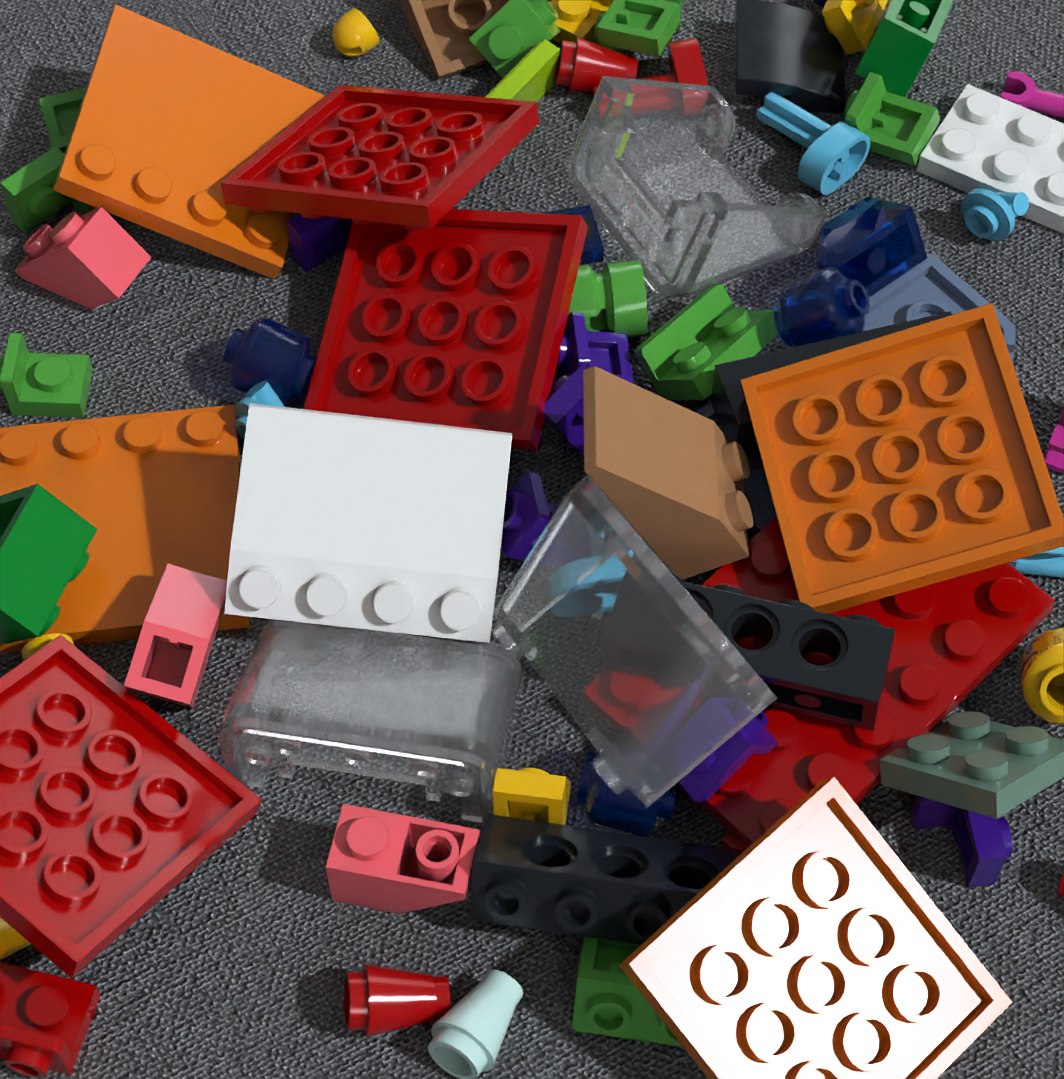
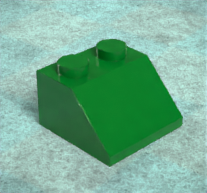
(39, 555)

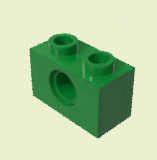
(903, 42)

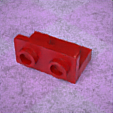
(43, 1020)

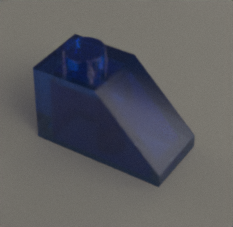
(872, 243)

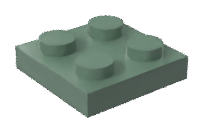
(976, 764)

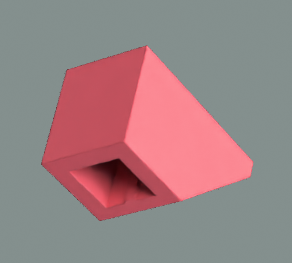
(83, 258)
(177, 636)
(399, 860)

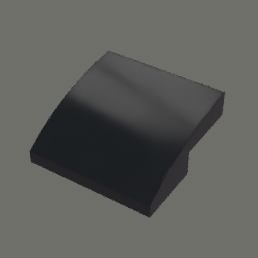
(788, 54)

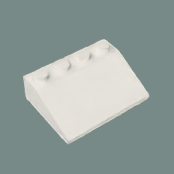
(368, 523)

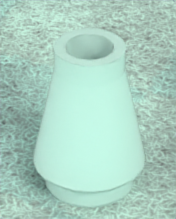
(474, 1029)

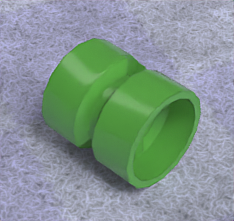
(612, 298)

